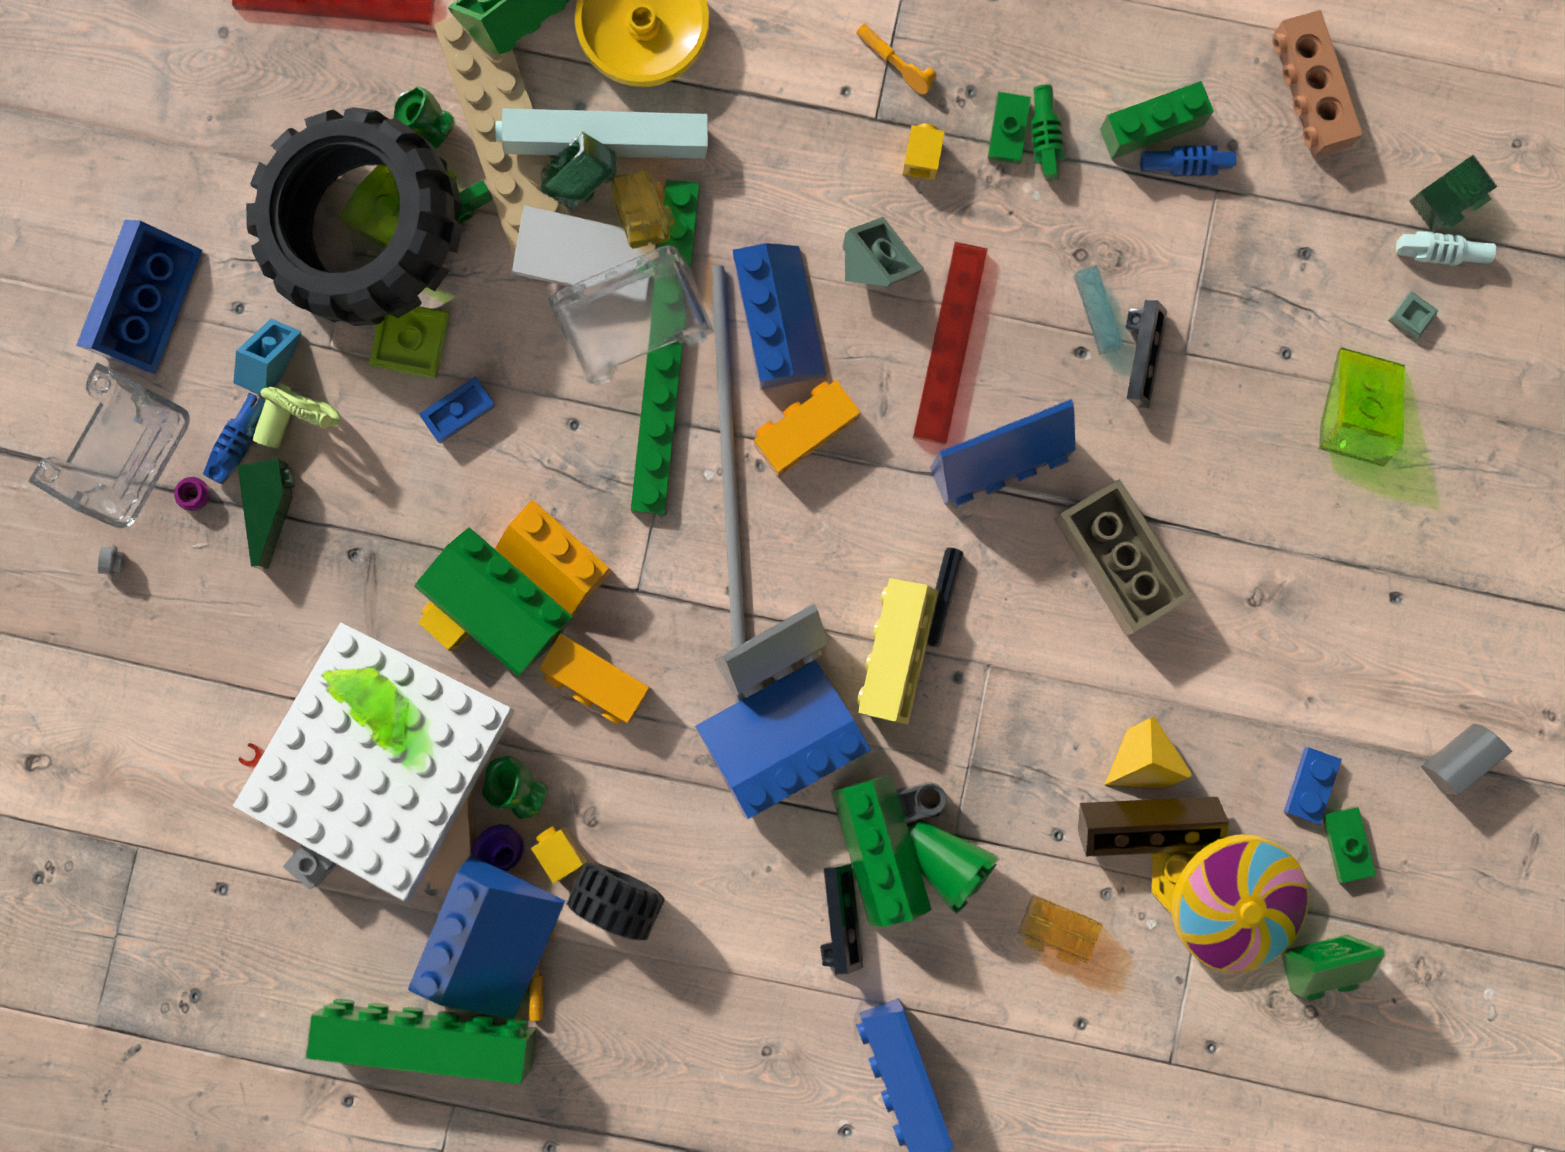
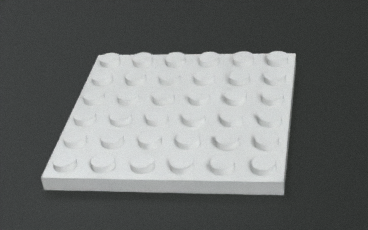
(368, 804)

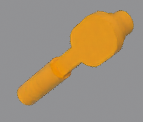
(913, 76)
(536, 995)

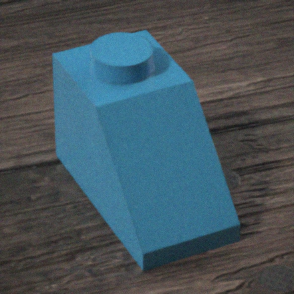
(265, 356)

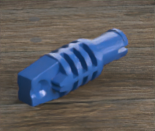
(1188, 160)
(234, 441)

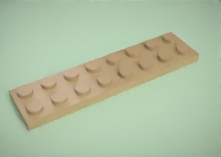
(484, 87)

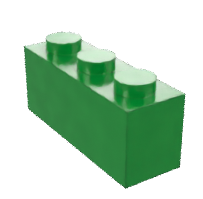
(1156, 119)

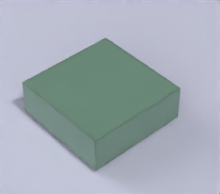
(1413, 315)

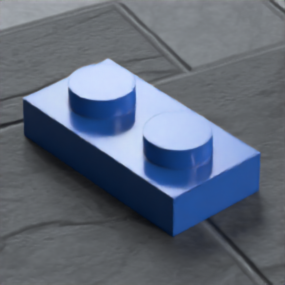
(457, 410)
(1312, 785)

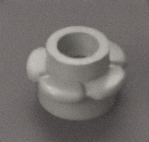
(110, 561)

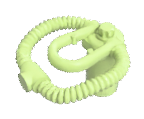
(279, 406)

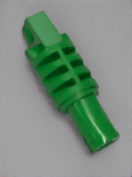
(1047, 132)

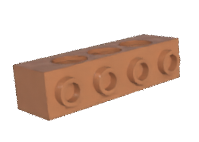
(1311, 35)

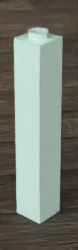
(623, 132)

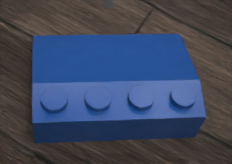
(1005, 454)
(782, 739)
(486, 941)

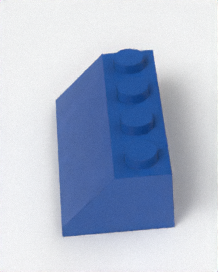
(139, 296)
(778, 314)
(905, 1079)

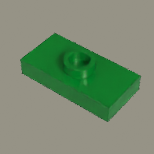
(1009, 127)
(472, 199)
(1348, 844)

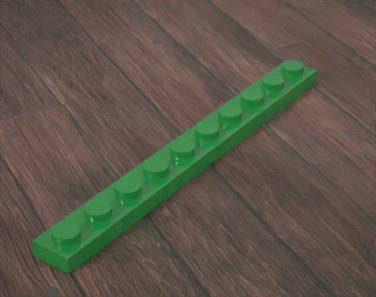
(663, 373)

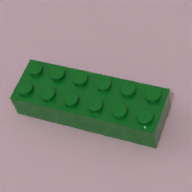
(422, 1041)

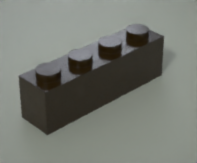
(1151, 826)

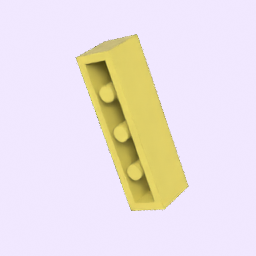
(897, 651)

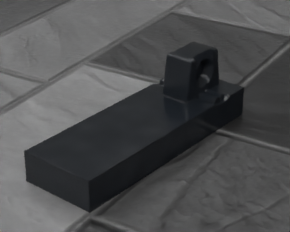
(1149, 325)
(845, 949)

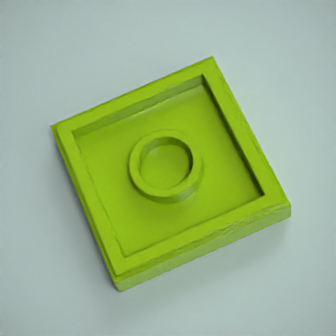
(411, 342)

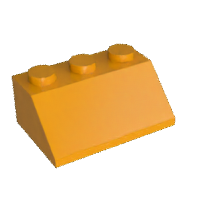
(552, 557)

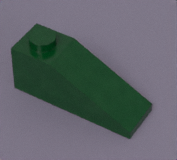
(265, 501)

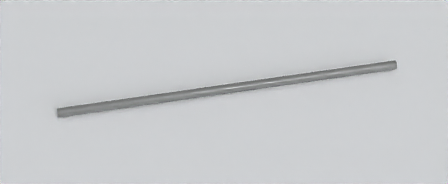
(728, 459)

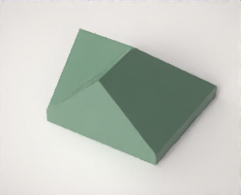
(877, 255)

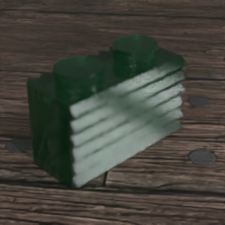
(578, 171)
(1453, 193)

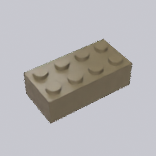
(1123, 557)

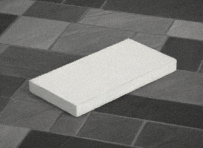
(568, 248)

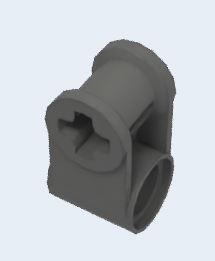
(911, 803)

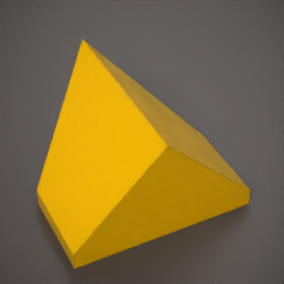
(1147, 759)

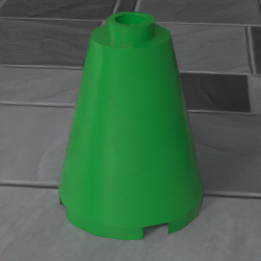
(950, 863)

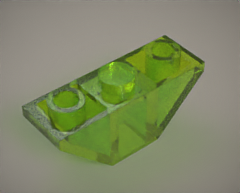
(373, 702)

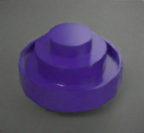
(499, 847)

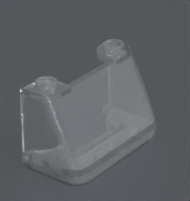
(630, 312)
(117, 452)

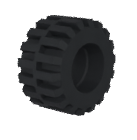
(615, 901)

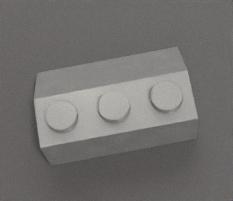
(773, 652)

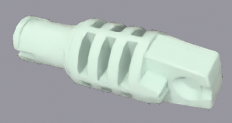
(1444, 249)

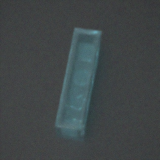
(1098, 310)

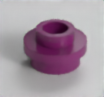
(184, 487)

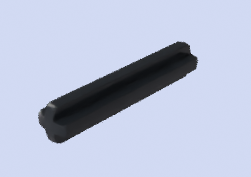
(945, 585)

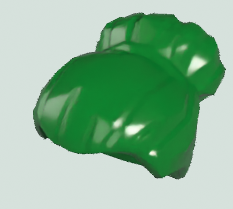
(424, 115)
(512, 787)

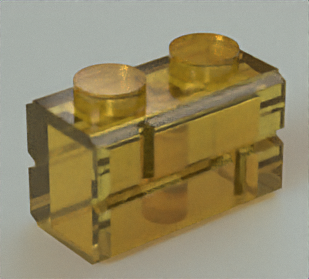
(641, 208)
(1059, 929)

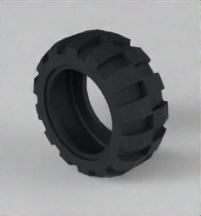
(293, 187)

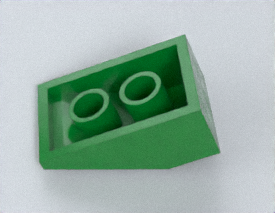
(1330, 965)

